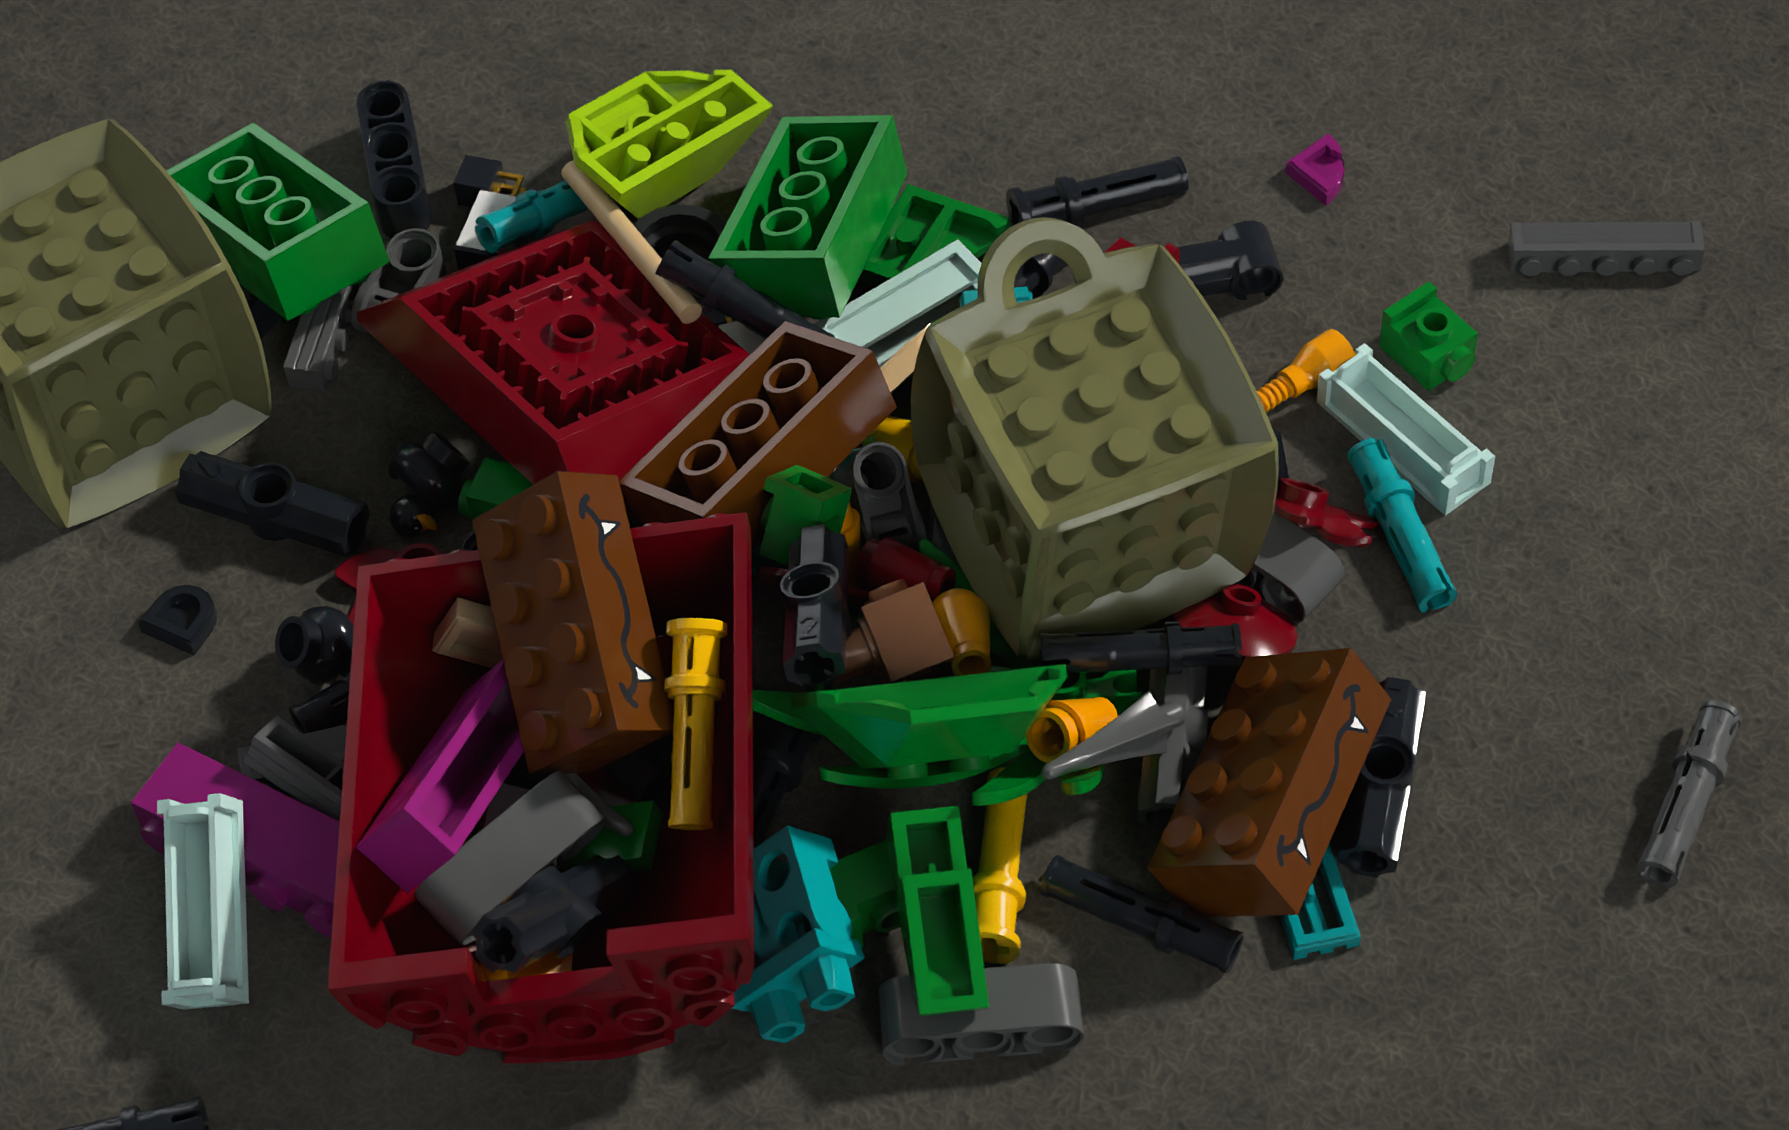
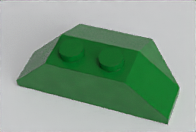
(932, 718)

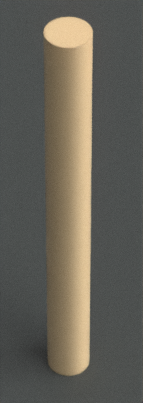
(631, 242)

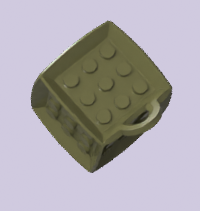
(114, 327)
(1091, 441)

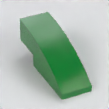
(937, 911)

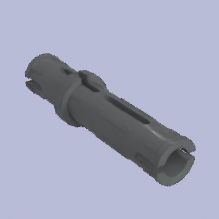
(1698, 770)

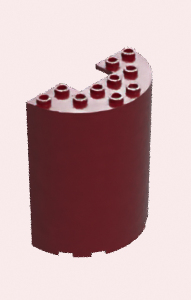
(639, 974)

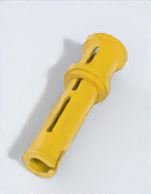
(695, 690)
(996, 884)

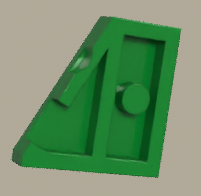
(924, 224)

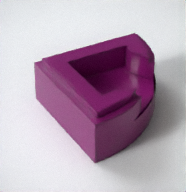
(1319, 169)

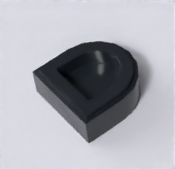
(181, 618)

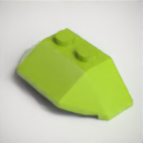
(663, 134)

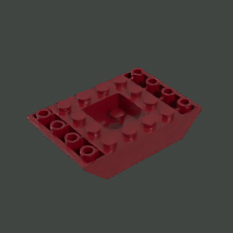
(557, 353)

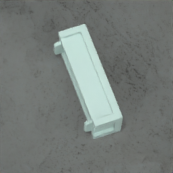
(907, 302)
(1420, 441)
(205, 903)

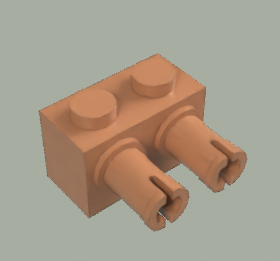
(897, 637)

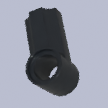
(1237, 262)

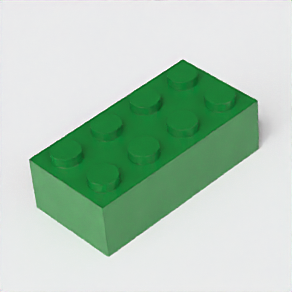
(814, 210)
(281, 220)

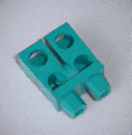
(798, 935)

